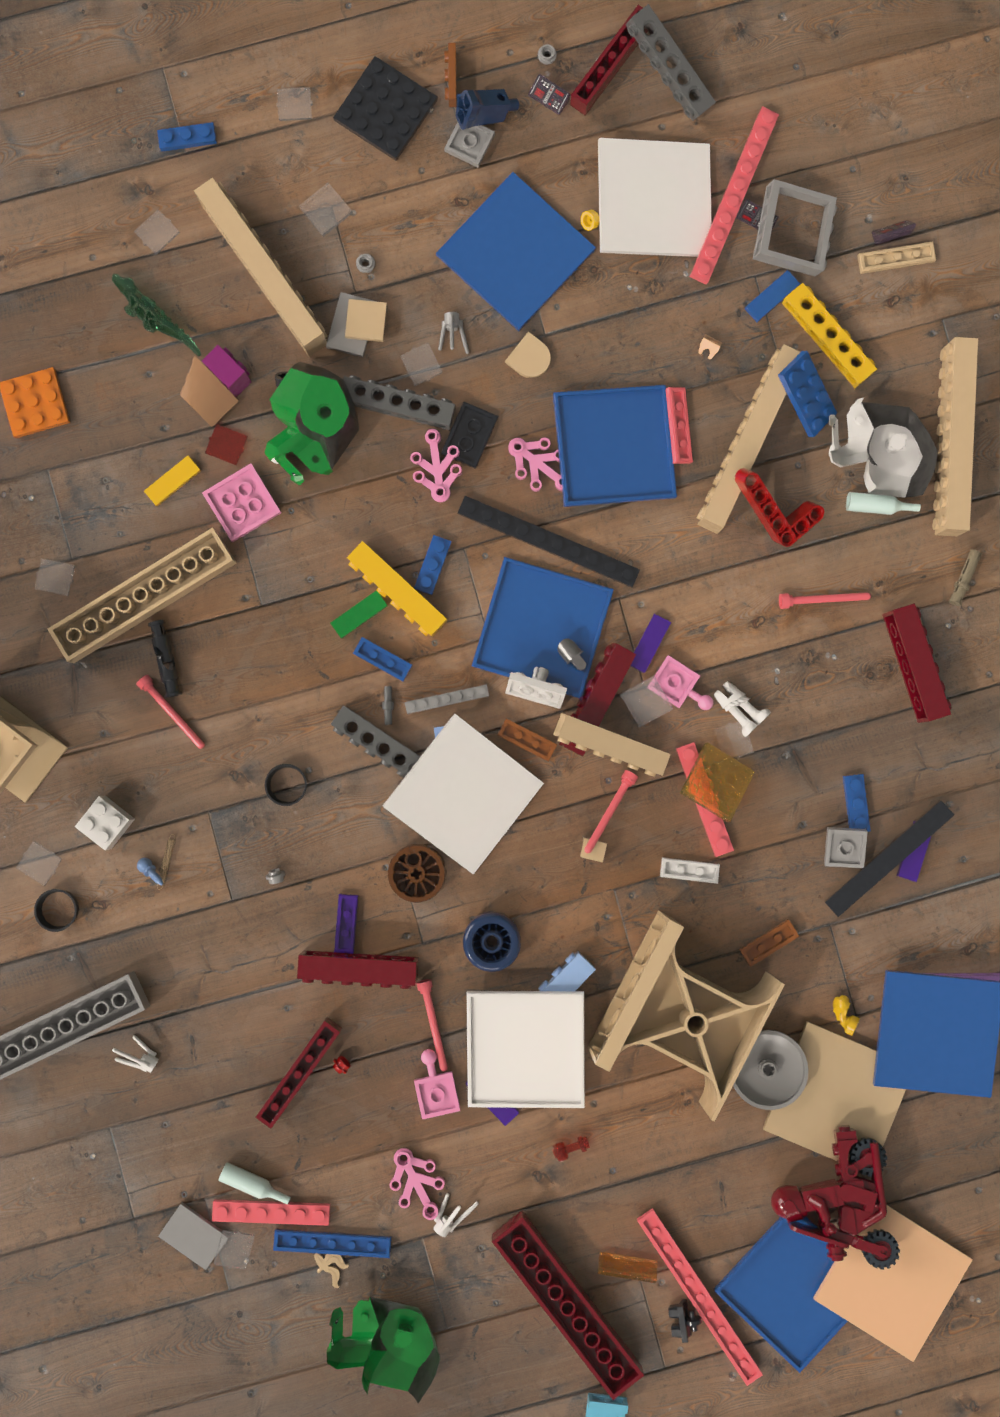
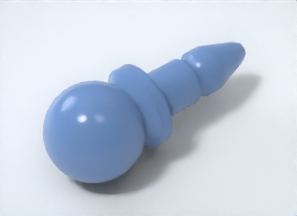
(145, 866)

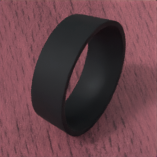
(268, 785)
(39, 914)

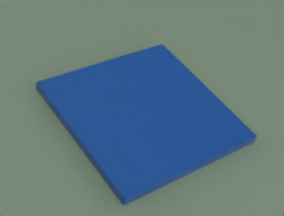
(515, 251)
(614, 445)
(532, 615)
(938, 1034)
(776, 1292)

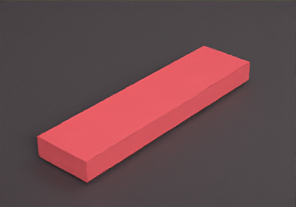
(679, 425)

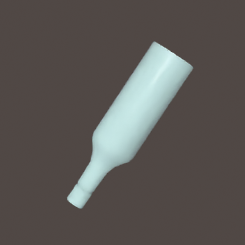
(877, 504)
(250, 1183)

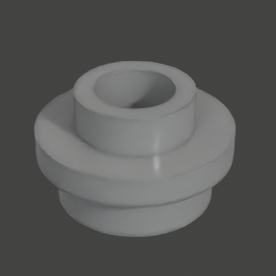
(547, 49)
(365, 258)
(275, 876)

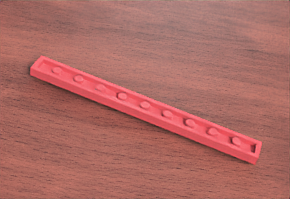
(734, 195)
(699, 1297)

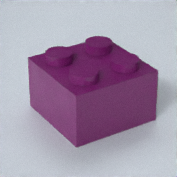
(224, 367)

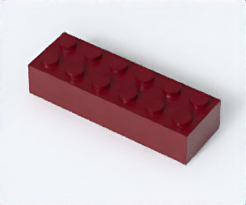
(917, 663)
(357, 968)

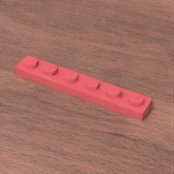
(713, 824)
(271, 1212)

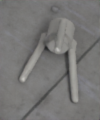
(452, 323)

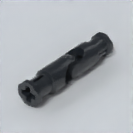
(164, 655)

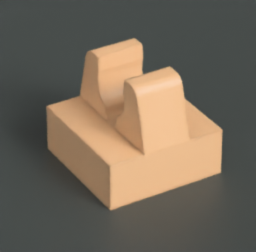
(711, 344)

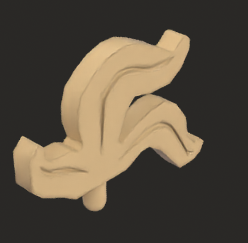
(324, 1263)

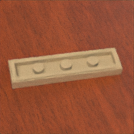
(896, 257)

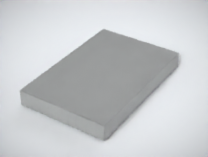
(336, 338)
(192, 1235)

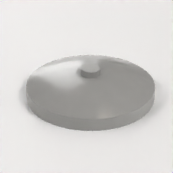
(773, 1072)

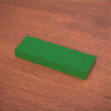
(358, 614)

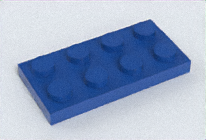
(807, 393)

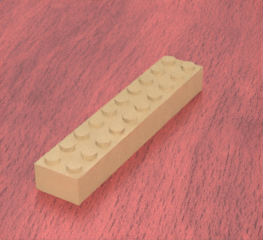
(261, 266)
(955, 437)
(747, 445)
(142, 596)

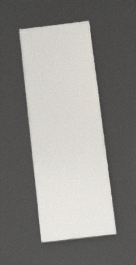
(689, 870)

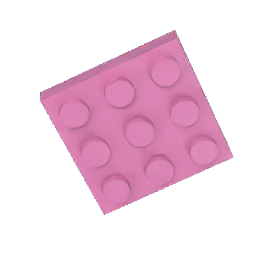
(241, 502)

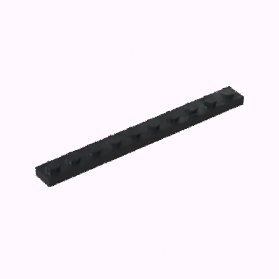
(548, 541)

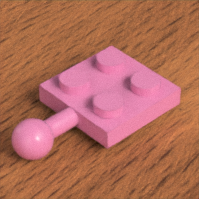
(678, 682)
(437, 1091)

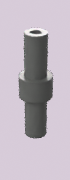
(388, 705)

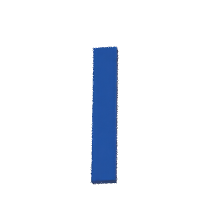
(332, 1243)

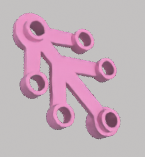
(535, 461)
(437, 468)
(415, 1179)

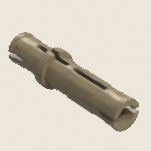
(963, 582)

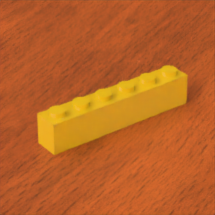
(397, 589)

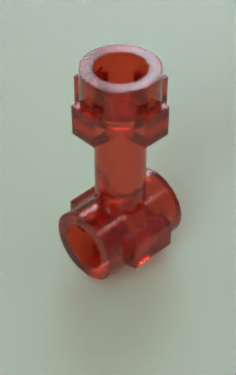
(561, 1151)

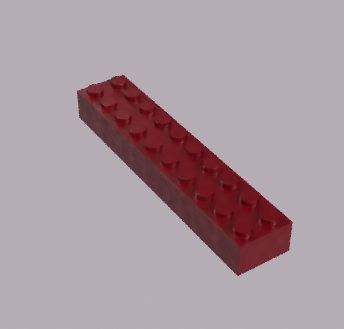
(567, 1305)

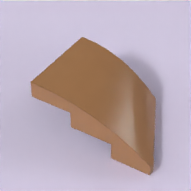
(206, 393)

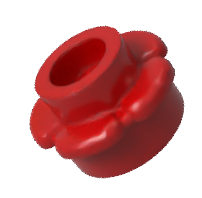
(341, 1064)

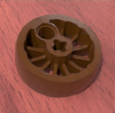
(415, 849)

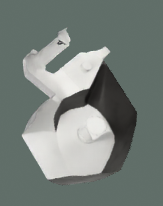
(893, 445)

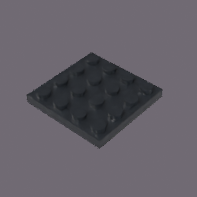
(385, 108)

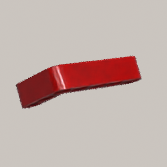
(782, 525)

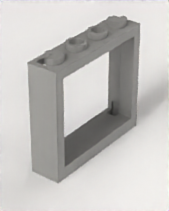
(761, 250)

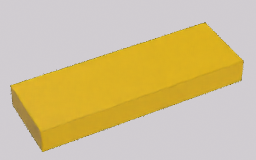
(172, 481)

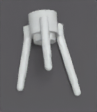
(146, 1063)
(445, 1224)

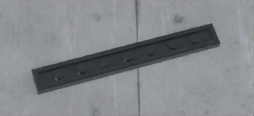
(889, 858)

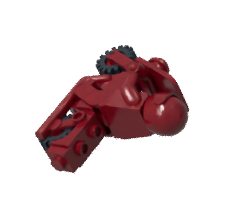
(859, 1202)

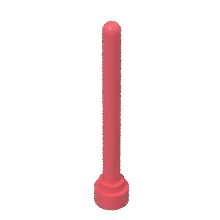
(787, 600)
(146, 684)
(628, 780)
(424, 987)

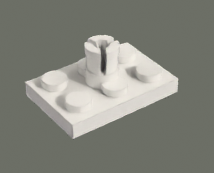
(536, 688)

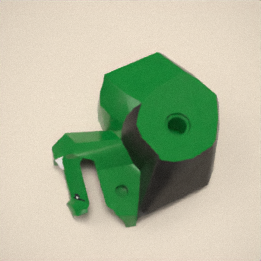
(317, 419)
(389, 1342)

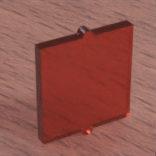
(226, 444)

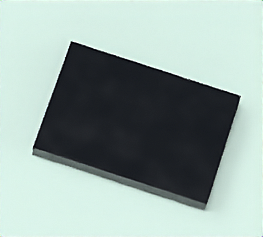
(470, 434)

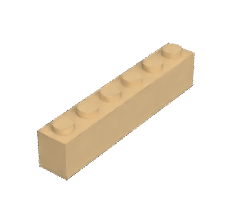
(611, 744)

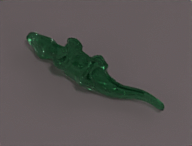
(152, 316)

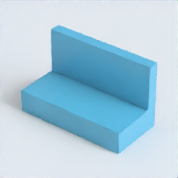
(603, 1406)

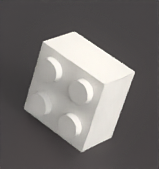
(104, 822)

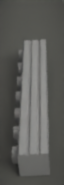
(446, 699)

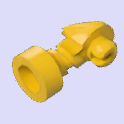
(590, 220)
(840, 1008)

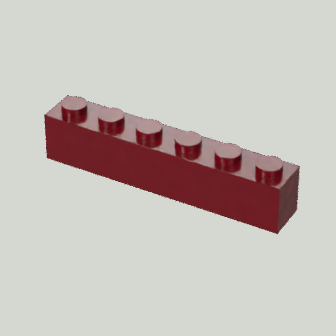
(604, 68)
(602, 688)
(299, 1072)

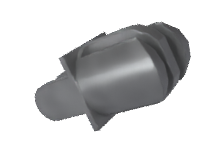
(571, 653)

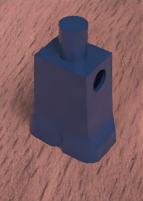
(483, 107)

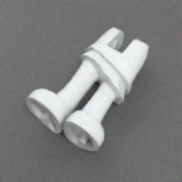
(739, 699)

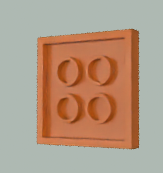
(34, 402)

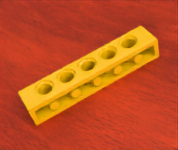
(828, 345)

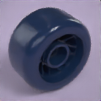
(486, 956)

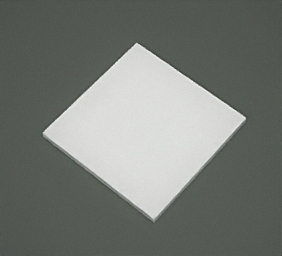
(653, 196)
(463, 794)
(525, 1049)

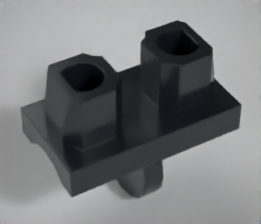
(687, 1320)

